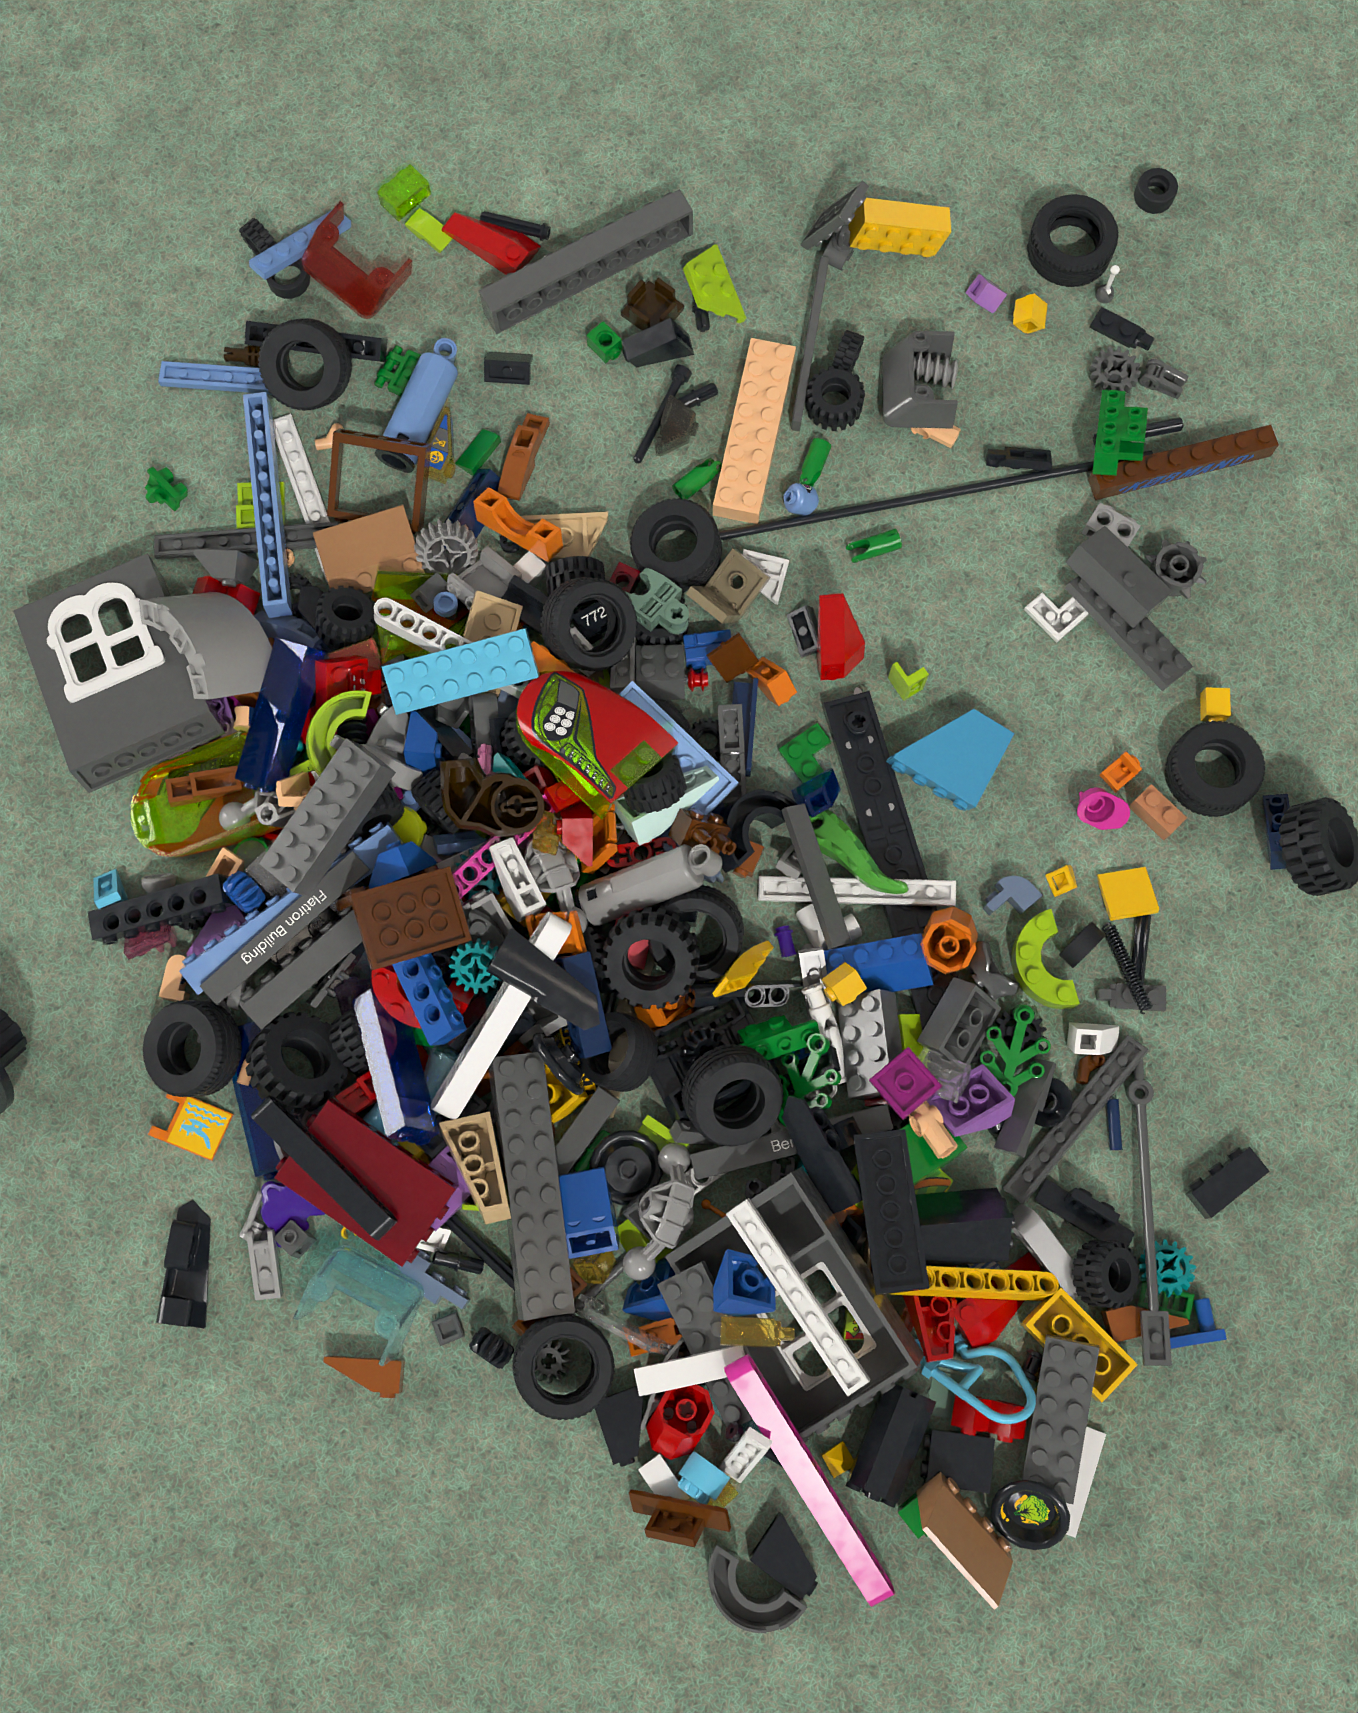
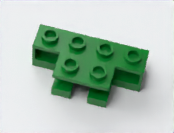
(1115, 430)

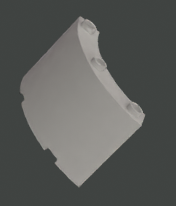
(218, 638)

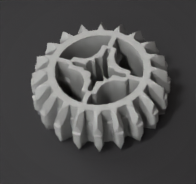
(458, 541)

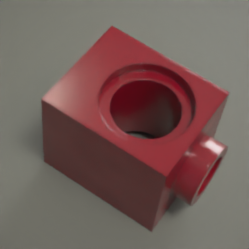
(627, 574)

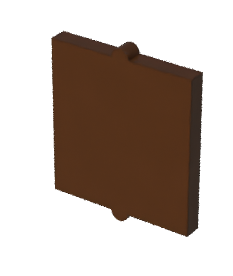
(732, 657)

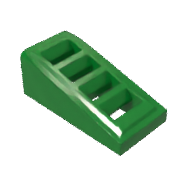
(1187, 1307)

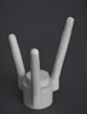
(254, 1224)

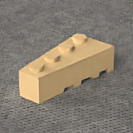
(477, 1158)

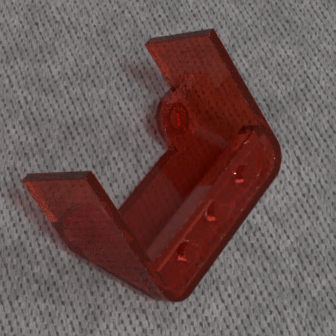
(342, 277)

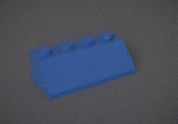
(885, 964)

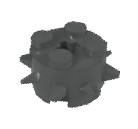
(1178, 567)

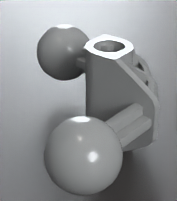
(264, 805)
(554, 874)
(664, 1212)

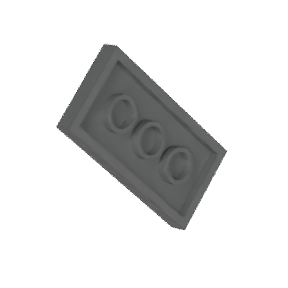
(835, 216)

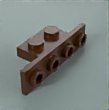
(677, 1519)

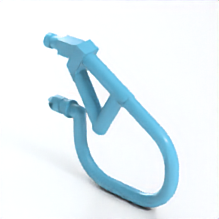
(974, 1371)

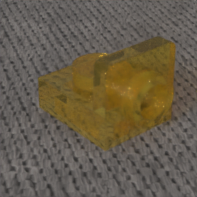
(544, 837)

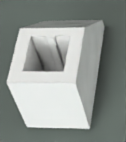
(1092, 1038)

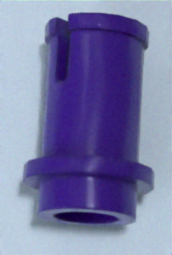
(785, 941)

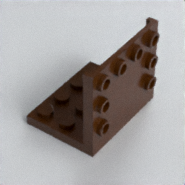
(408, 916)

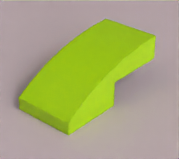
(429, 229)

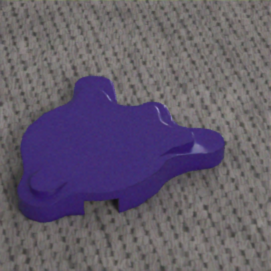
(283, 1205)

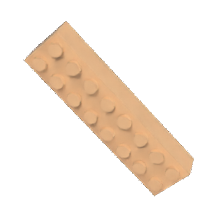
(754, 431)

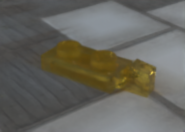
(754, 1332)

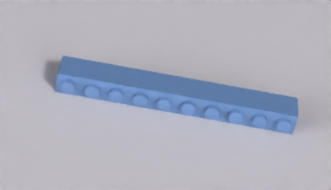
(267, 505)
(216, 953)

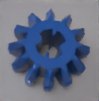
(243, 892)

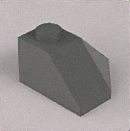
(227, 566)

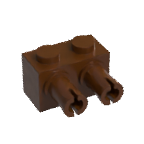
(698, 828)

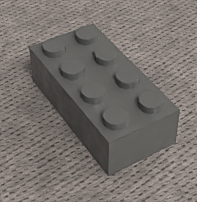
(868, 1039)

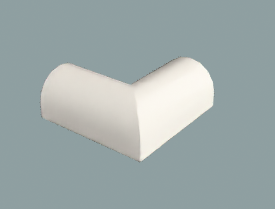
(1053, 620)
(811, 926)

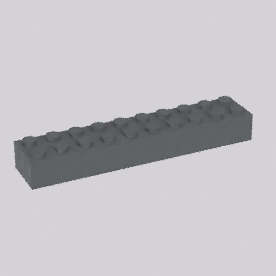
(587, 261)
(531, 1186)

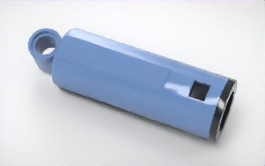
(421, 403)

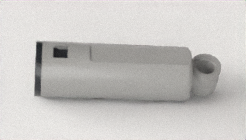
(646, 883)

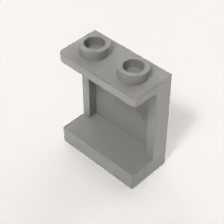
(487, 575)

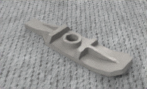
(405, 776)
(656, 1397)

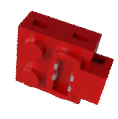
(344, 675)

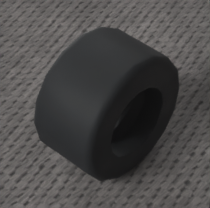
(1152, 202)

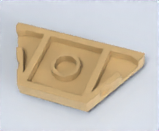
(578, 531)

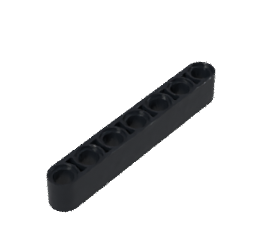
(324, 1167)

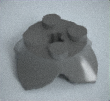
(989, 975)

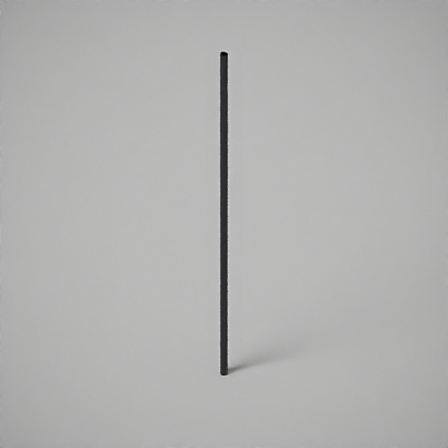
(910, 500)

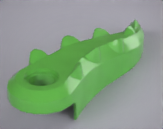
(843, 846)

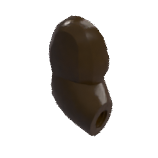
(490, 801)

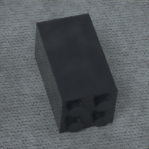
(965, 1227)

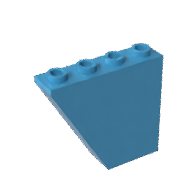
(956, 758)

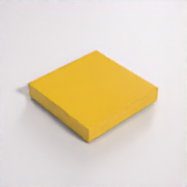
(1127, 893)

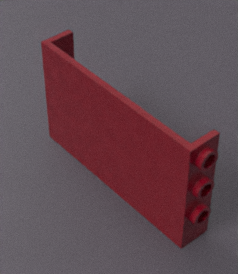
(392, 1173)

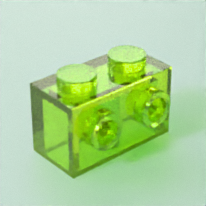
(404, 192)

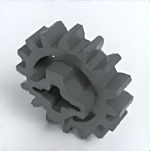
(1111, 363)

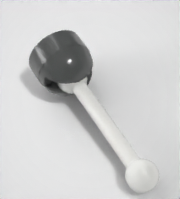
(1106, 289)

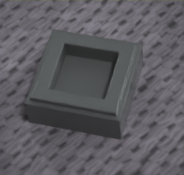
(448, 1329)

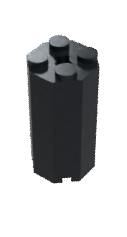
(890, 1445)

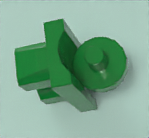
(161, 491)

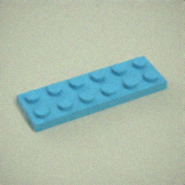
(460, 671)

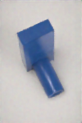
(1207, 1332)

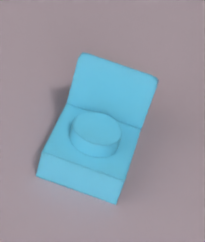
(108, 889)

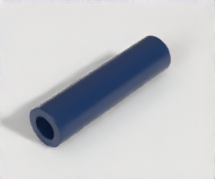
(1114, 1125)

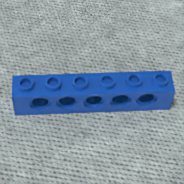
(429, 996)

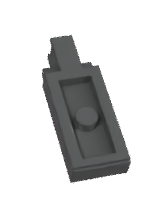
(1121, 997)

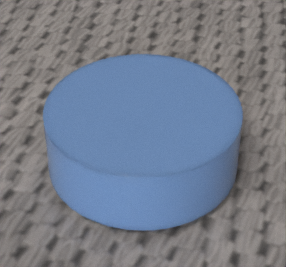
(445, 604)

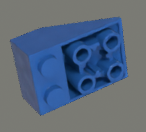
(588, 1213)

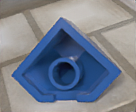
(421, 744)
(399, 862)
(741, 1287)
(646, 1299)

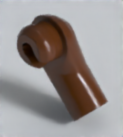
(1086, 1065)

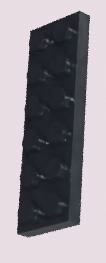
(890, 1212)

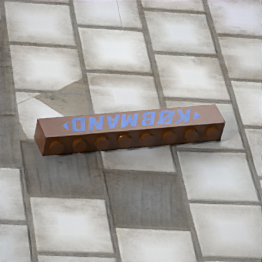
(1186, 462)

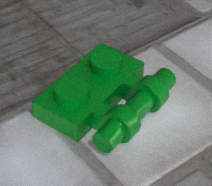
(403, 373)

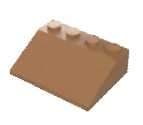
(361, 547)
(965, 1537)

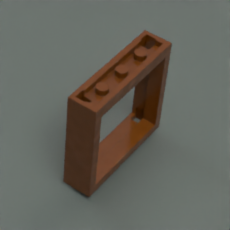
(392, 444)

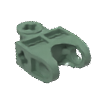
(660, 604)

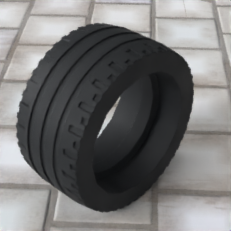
(638, 1060)

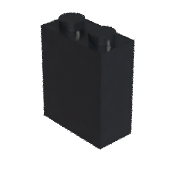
(959, 1456)

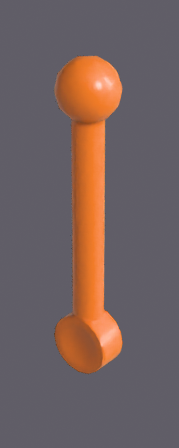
(706, 1204)

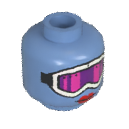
(800, 499)

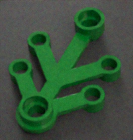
(1013, 1056)
(803, 1083)

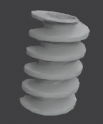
(935, 369)

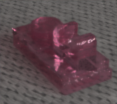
(146, 941)

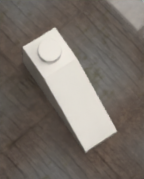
(516, 880)

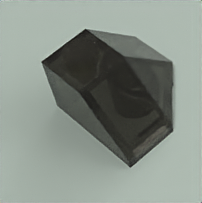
(677, 426)

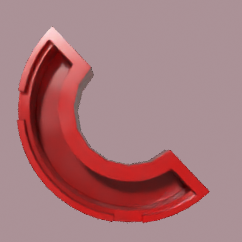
(394, 1000)

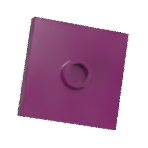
(905, 1083)

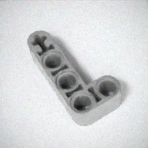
(1044, 1247)

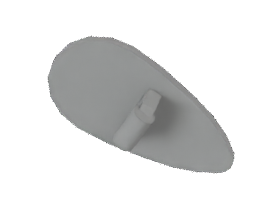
(390, 734)

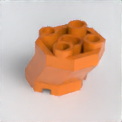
(949, 940)

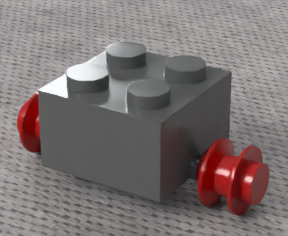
(662, 672)

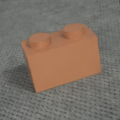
(1157, 812)

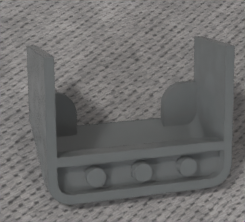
(911, 404)

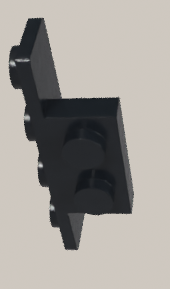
(1084, 1212)

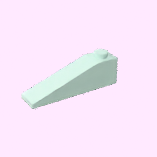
(646, 826)

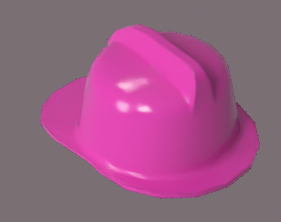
(1102, 809)

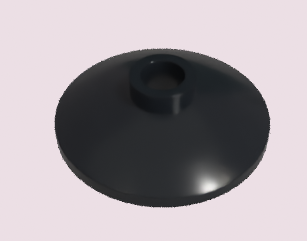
(1062, 1096)

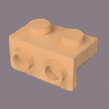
(293, 790)

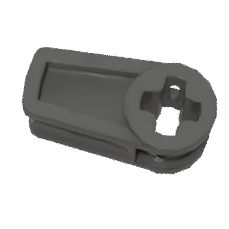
(1164, 379)

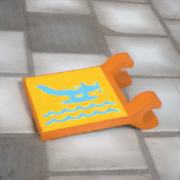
(195, 1127)

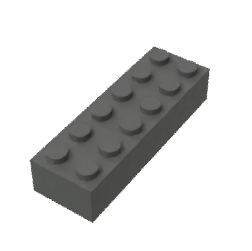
(327, 818)
(302, 969)

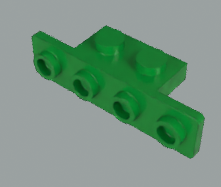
(777, 1036)

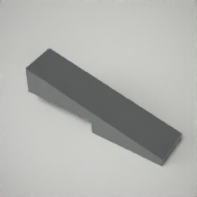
(732, 747)
(1028, 1101)
(584, 1129)

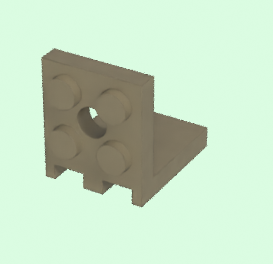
(719, 594)

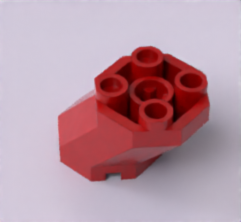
(680, 1421)

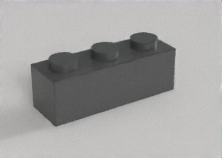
(686, 1133)

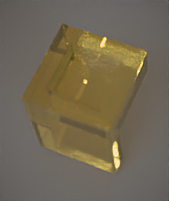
(595, 1267)

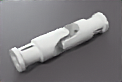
(822, 1012)

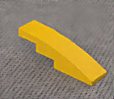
(743, 969)

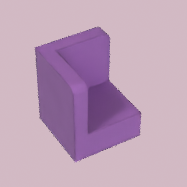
(986, 293)

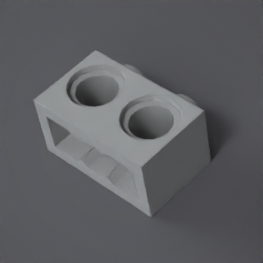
(1114, 522)

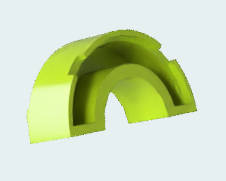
(326, 721)
(1029, 968)

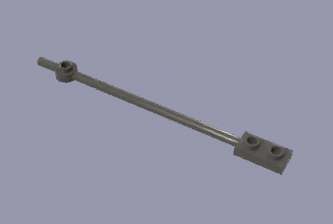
(1154, 1323)

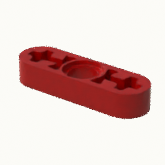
(622, 849)

